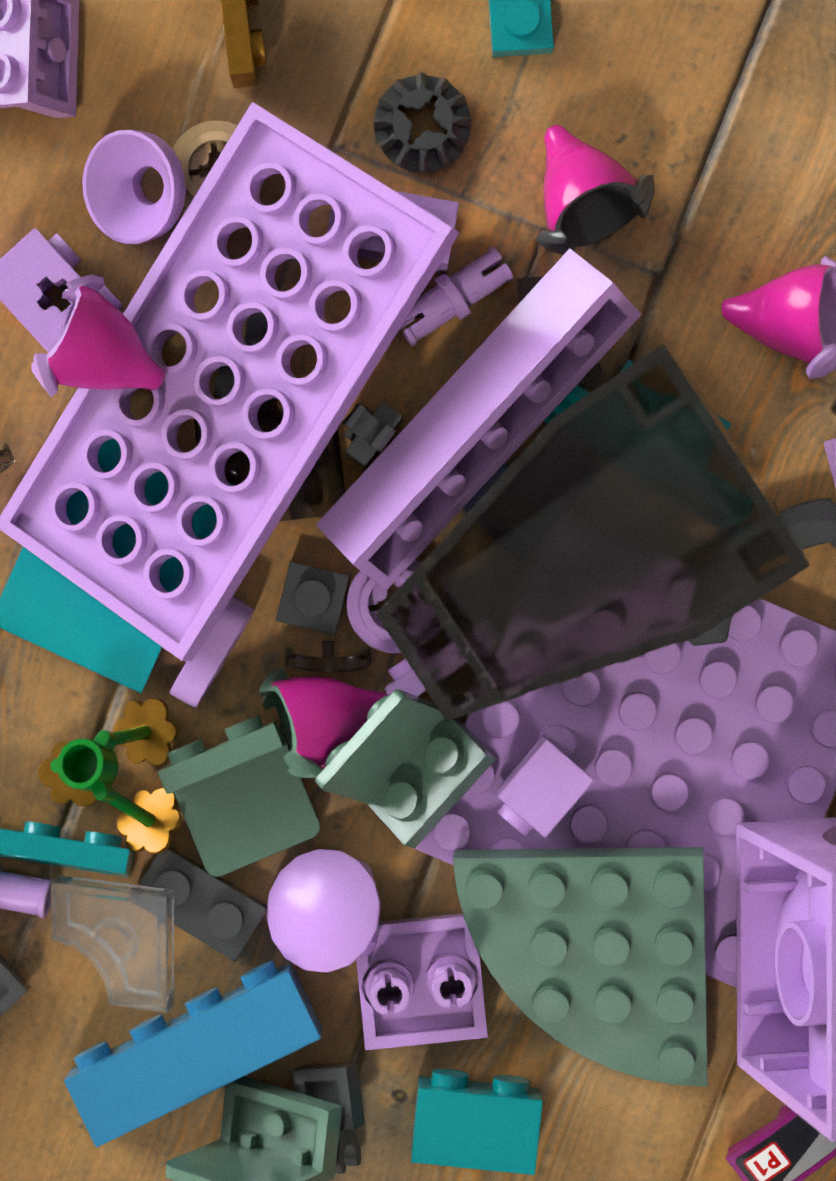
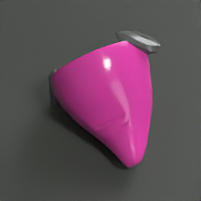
(587, 193)

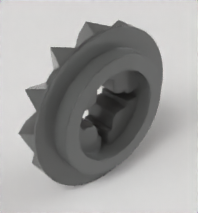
(432, 149)

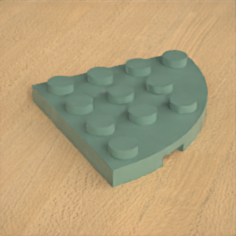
(598, 949)

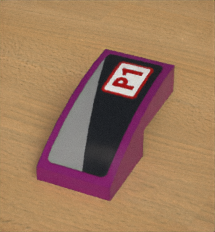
(781, 1150)

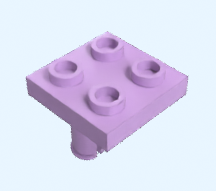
(421, 984)

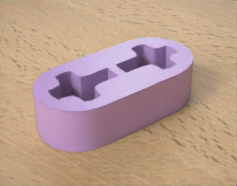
(200, 674)

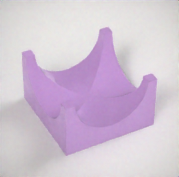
(788, 963)

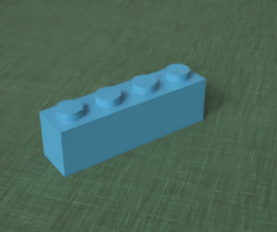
(193, 1053)

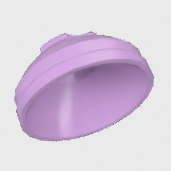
(115, 186)

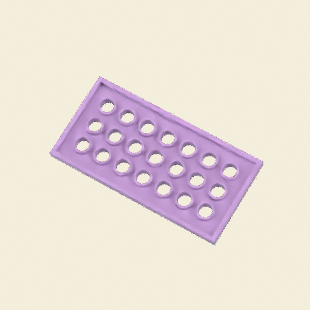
(262, 371)

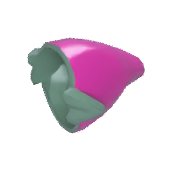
(315, 716)

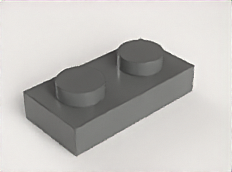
(206, 904)

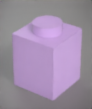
(541, 789)

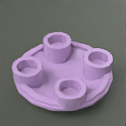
(324, 910)

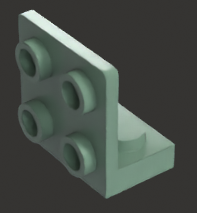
(407, 765)

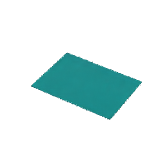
(73, 624)

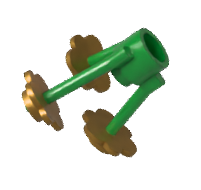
(87, 769)

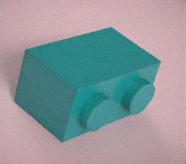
(476, 1122)

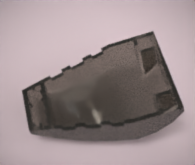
(594, 547)

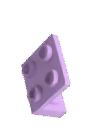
(39, 56)

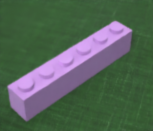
(478, 419)

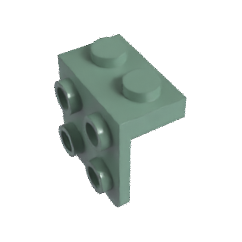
(240, 796)
(266, 1137)

